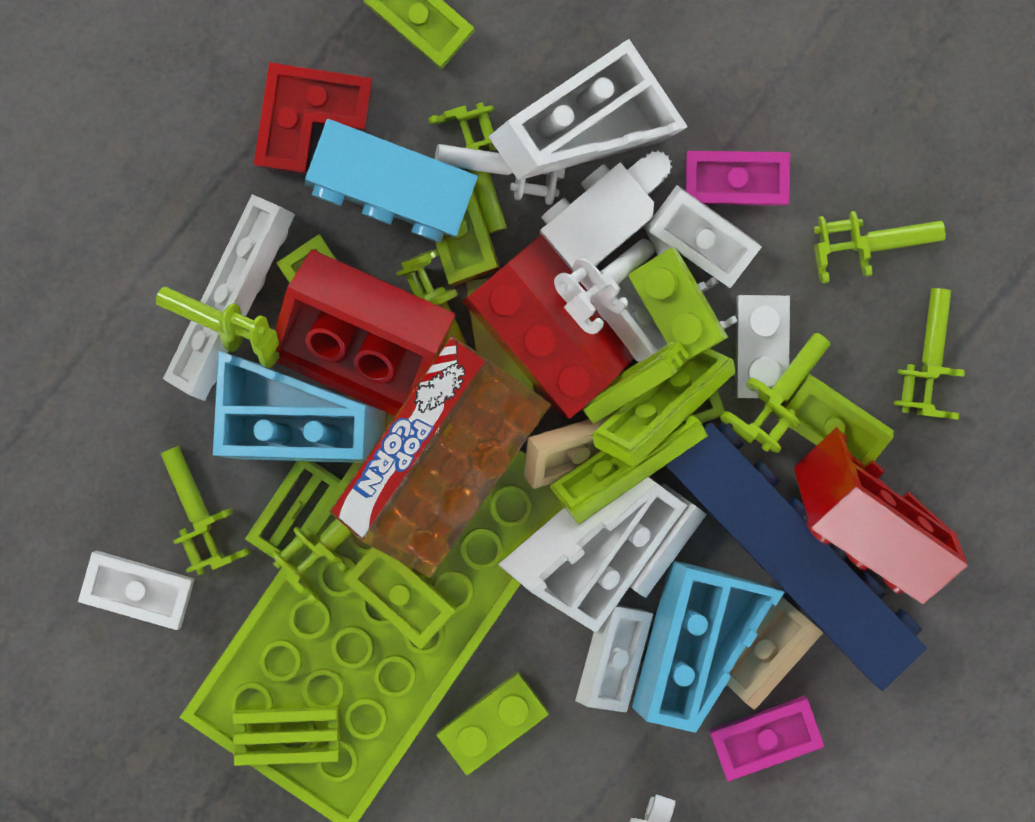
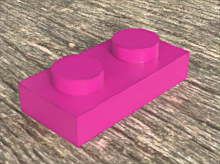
(738, 177)
(766, 738)

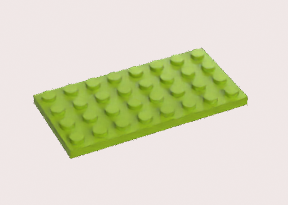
(359, 661)

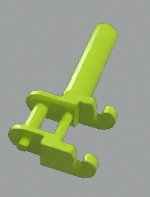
(484, 185)
(872, 241)
(436, 296)
(228, 323)
(932, 359)
(779, 394)
(196, 514)
(329, 541)

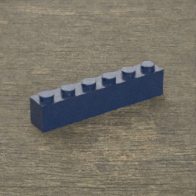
(808, 571)

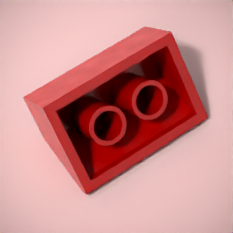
(358, 332)
(541, 337)

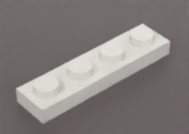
(236, 281)

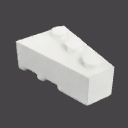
(589, 117)
(594, 563)

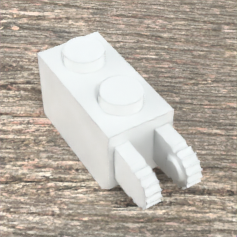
(608, 211)

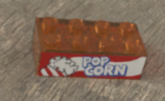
(439, 458)

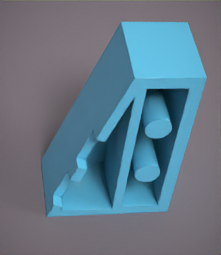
(389, 181)
(286, 418)
(696, 641)

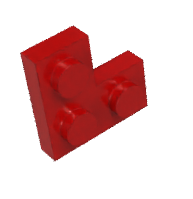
(296, 102)

